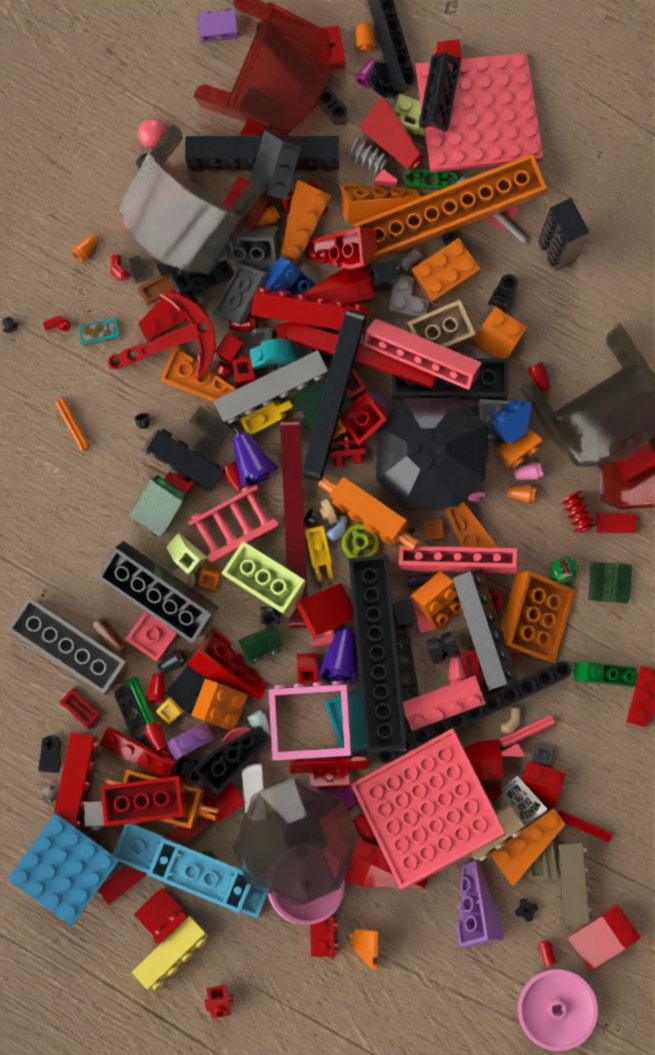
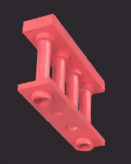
(249, 533)

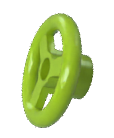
(353, 529)

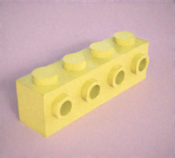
(170, 954)

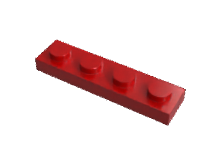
(137, 753)

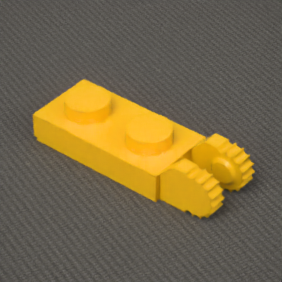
(319, 551)

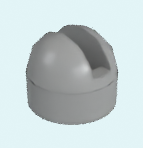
(49, 793)

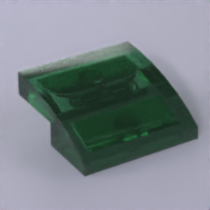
(610, 582)

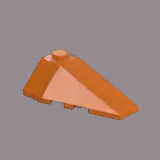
(362, 203)

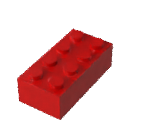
(143, 801)

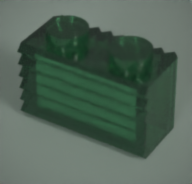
(260, 644)

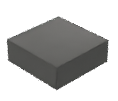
(543, 755)

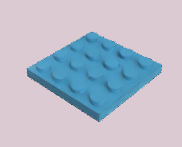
(63, 869)

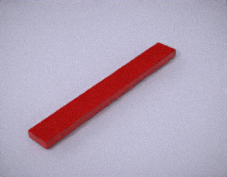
(327, 342)
(130, 876)

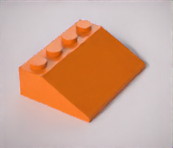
(536, 615)

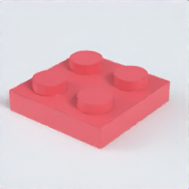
(151, 636)

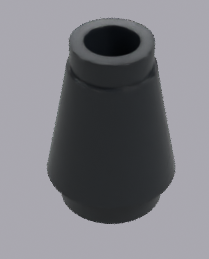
(173, 661)

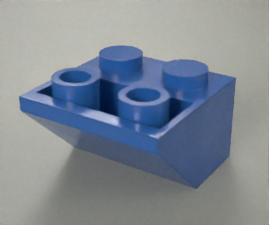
(287, 277)
(512, 421)

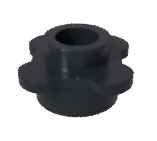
(521, 909)

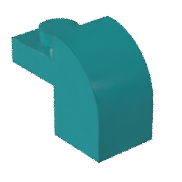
(273, 351)

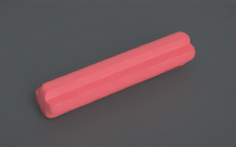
(527, 731)

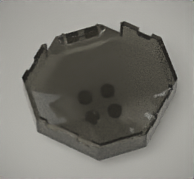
(295, 842)

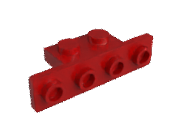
(329, 772)

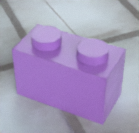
(217, 25)
(190, 741)

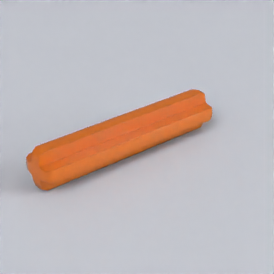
(72, 424)

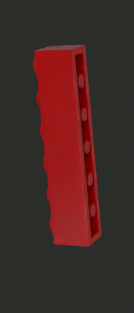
(303, 309)

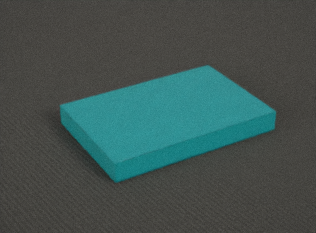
(334, 710)

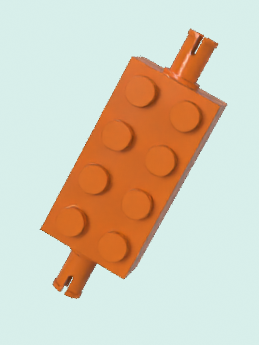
(370, 512)
(193, 797)

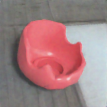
(151, 132)

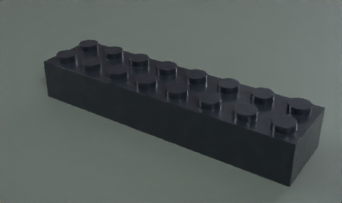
(241, 153)

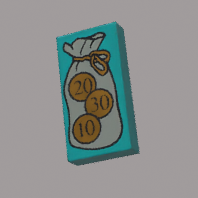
(98, 331)

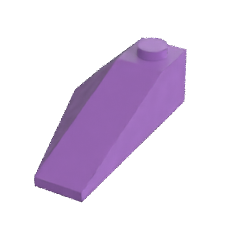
(478, 914)

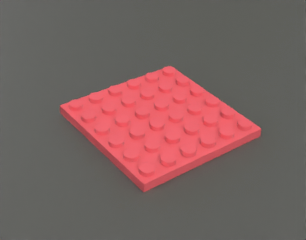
(490, 115)
(428, 809)

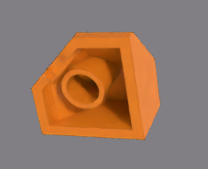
(366, 945)

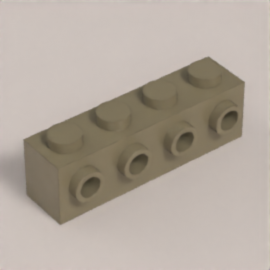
(573, 883)

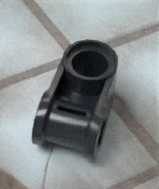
(502, 296)
(50, 759)

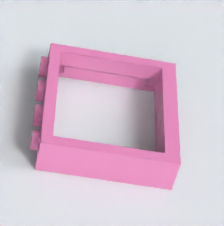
(308, 754)

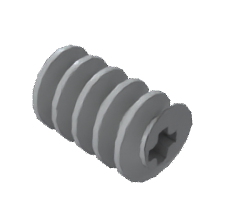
(368, 157)

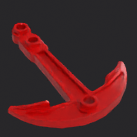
(189, 332)

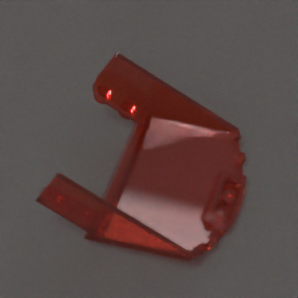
(280, 74)

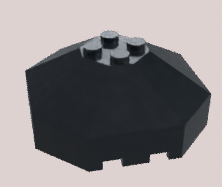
(432, 453)

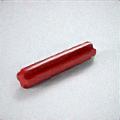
(585, 826)

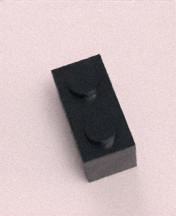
(384, 275)

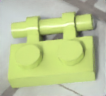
(409, 108)

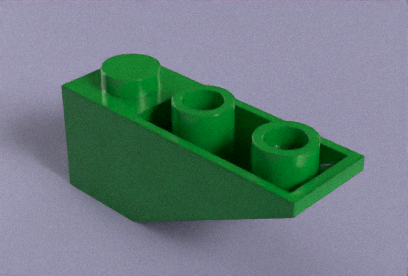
(604, 674)

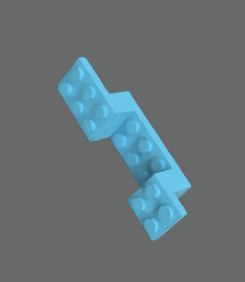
(188, 870)

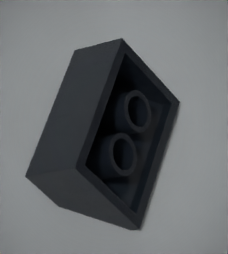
(276, 163)

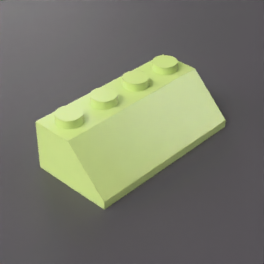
(265, 579)

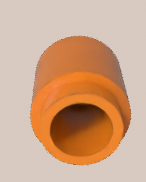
(364, 37)

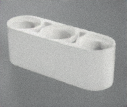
(252, 781)

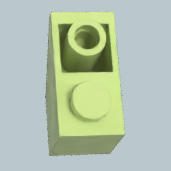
(185, 554)

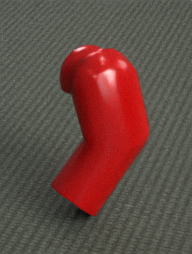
(116, 270)
(57, 322)

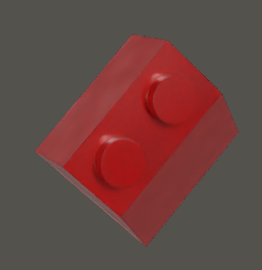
(544, 783)

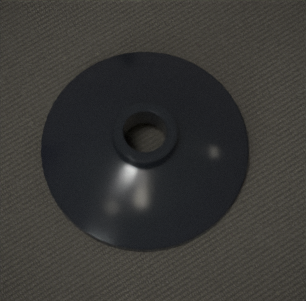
(381, 81)

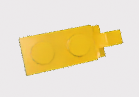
(265, 417)

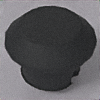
(9, 325)

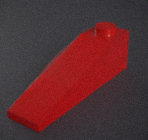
(344, 249)
(346, 285)
(220, 663)
(486, 759)
(371, 869)

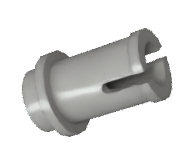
(410, 260)

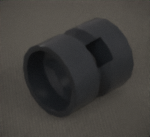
(442, 647)

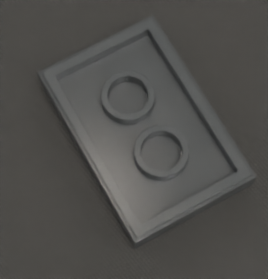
(239, 294)

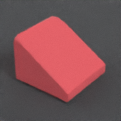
(385, 179)
(513, 751)

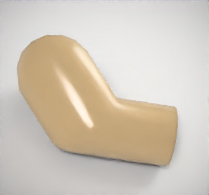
(513, 723)

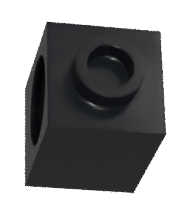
(404, 613)

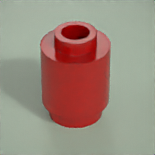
(363, 827)

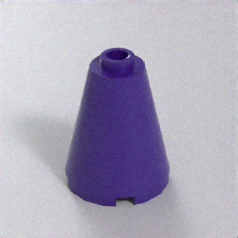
(251, 460)
(340, 658)

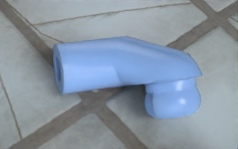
(339, 530)

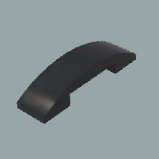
(197, 282)

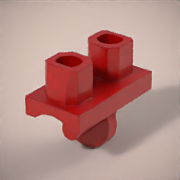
(356, 451)

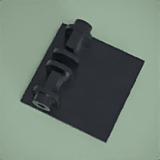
(187, 688)

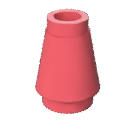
(456, 670)

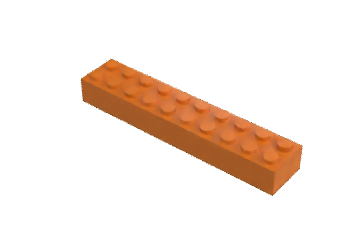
(455, 206)

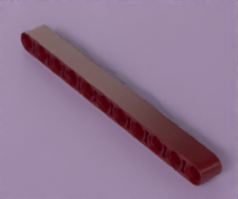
(293, 508)

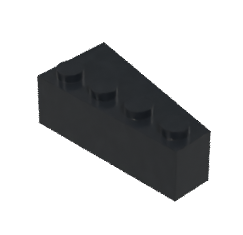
(183, 460)

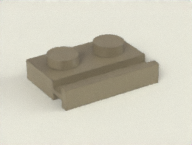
(544, 866)

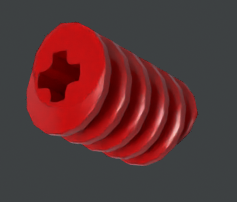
(578, 512)

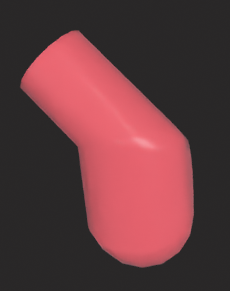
(325, 639)

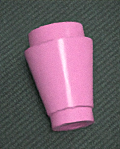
(530, 471)

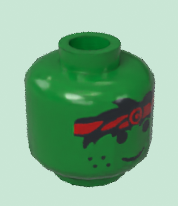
(563, 569)

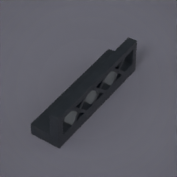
(436, 89)

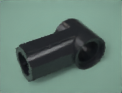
(269, 616)

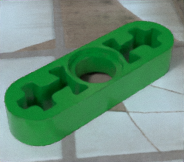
(415, 185)

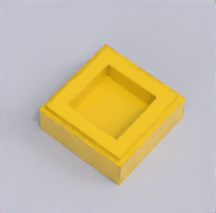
(169, 711)

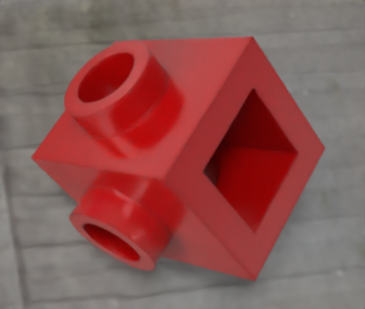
(219, 1001)

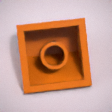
(499, 334)

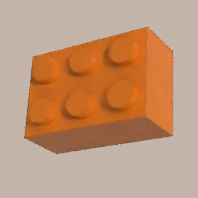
(445, 271)

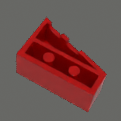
(161, 318)

